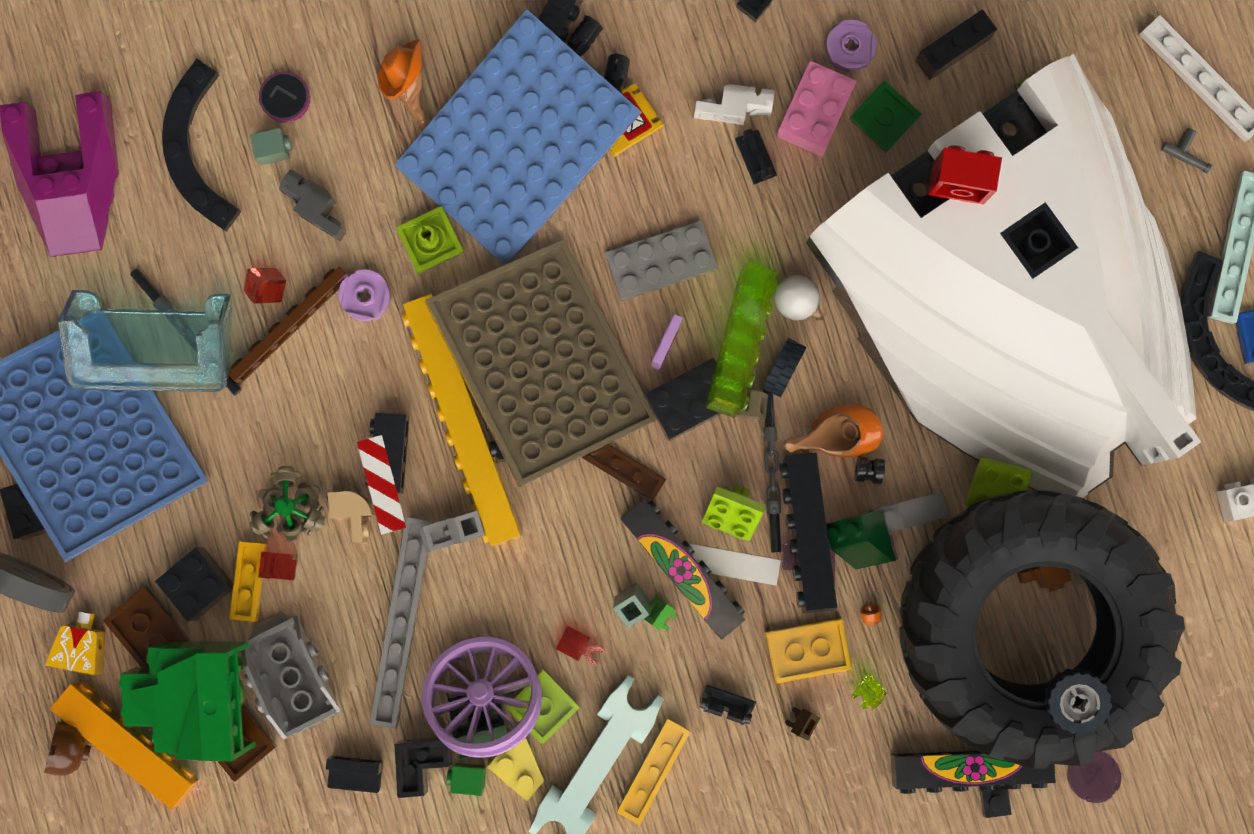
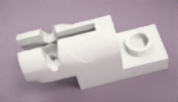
(735, 104)

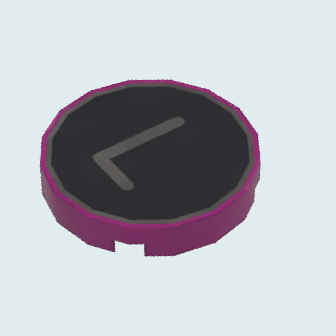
(284, 97)

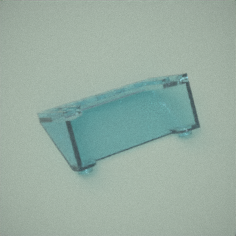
(145, 346)

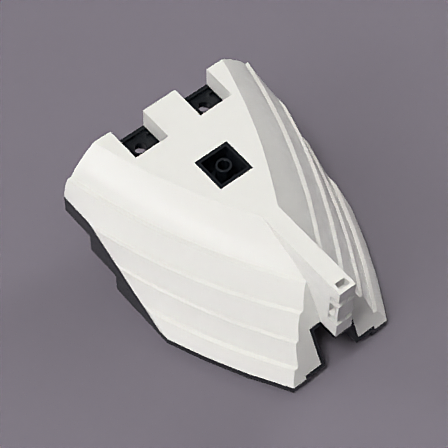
(1030, 319)

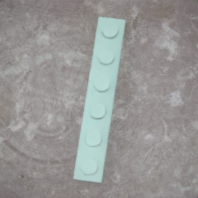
(1235, 254)

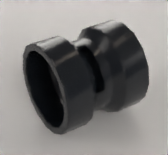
(869, 470)

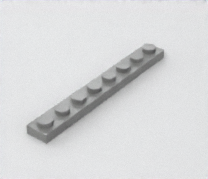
(400, 626)

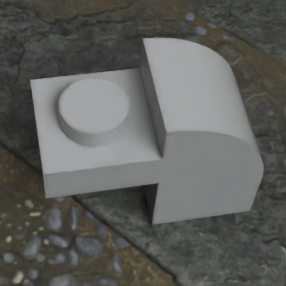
(451, 531)

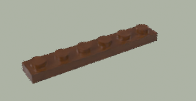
(280, 332)

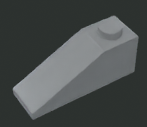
(914, 511)

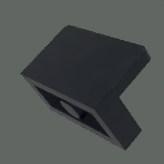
(354, 774)

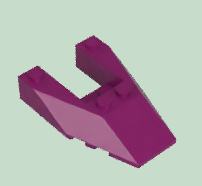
(68, 190)

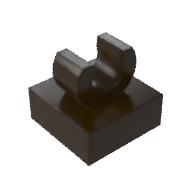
(804, 724)

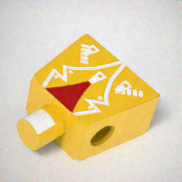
(79, 647)

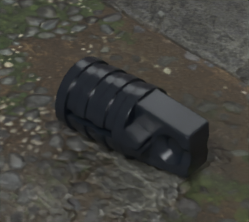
(584, 35)
(617, 72)

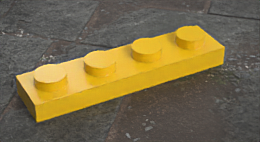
(653, 771)

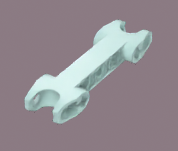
(622, 723)

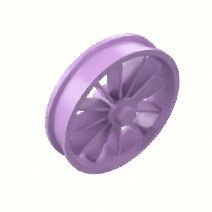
(481, 696)

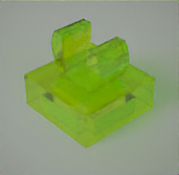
(870, 691)

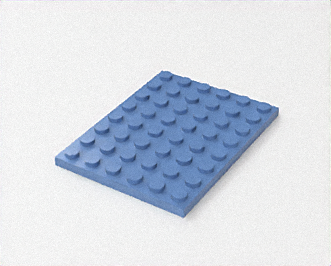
(517, 138)
(84, 454)

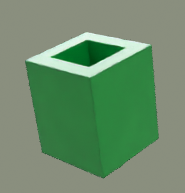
(466, 779)

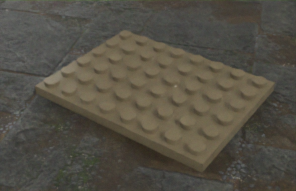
(540, 362)

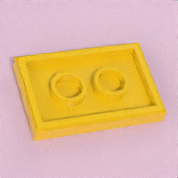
(808, 650)

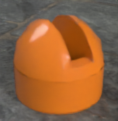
(871, 614)

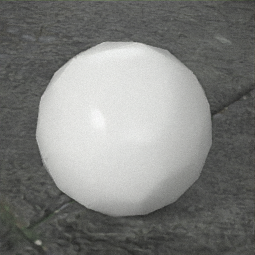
(797, 297)

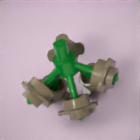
(277, 500)

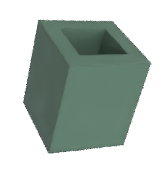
(271, 146)
(632, 605)

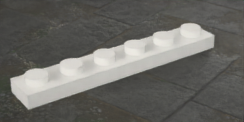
(1200, 77)

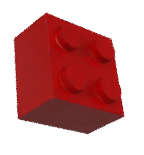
(965, 175)

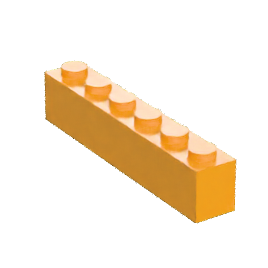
(124, 744)

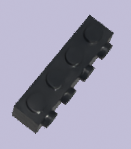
(559, 14)

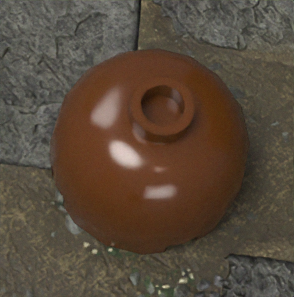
(66, 750)

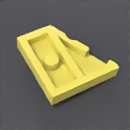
(518, 769)

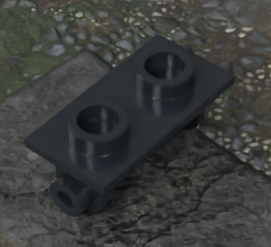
(755, 156)
(717, 700)

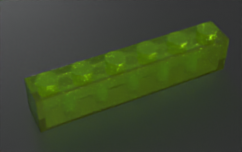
(741, 340)

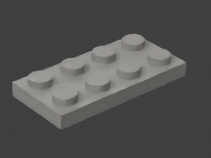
(661, 261)

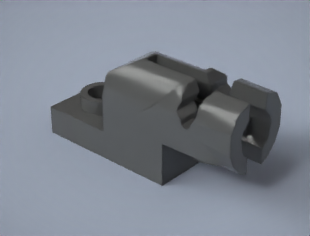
(312, 203)

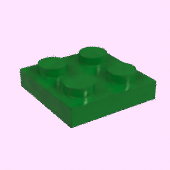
(885, 116)

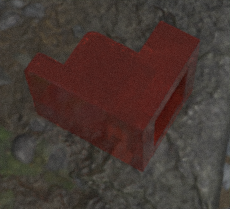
(264, 285)
(278, 566)

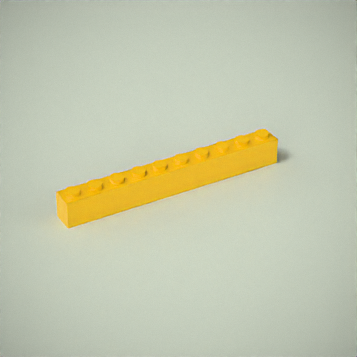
(463, 425)

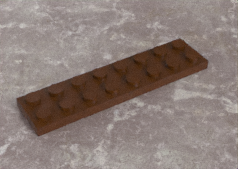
(145, 622)

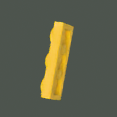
(247, 585)

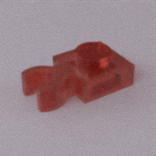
(576, 644)

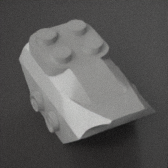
(287, 676)

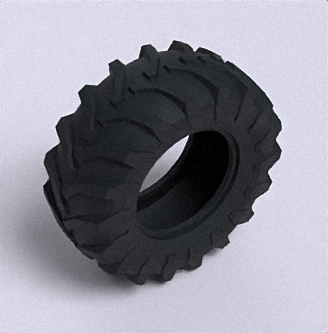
(1131, 640)

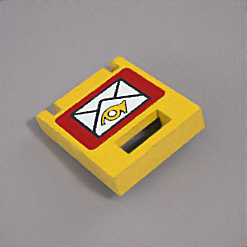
(641, 127)

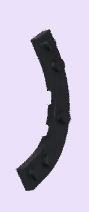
(178, 149)
(1201, 342)

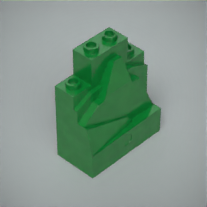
(188, 700)

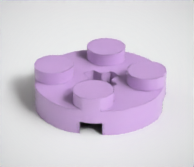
(861, 36)
(358, 282)

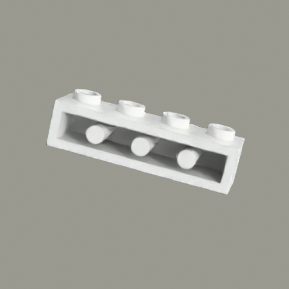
(1237, 501)

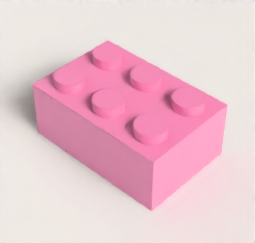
(816, 108)

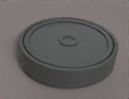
(33, 585)

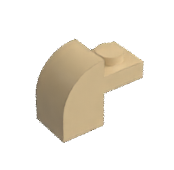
(352, 506)

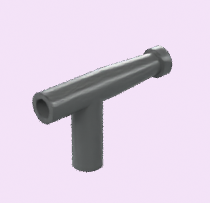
(1181, 151)

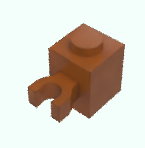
(1047, 577)

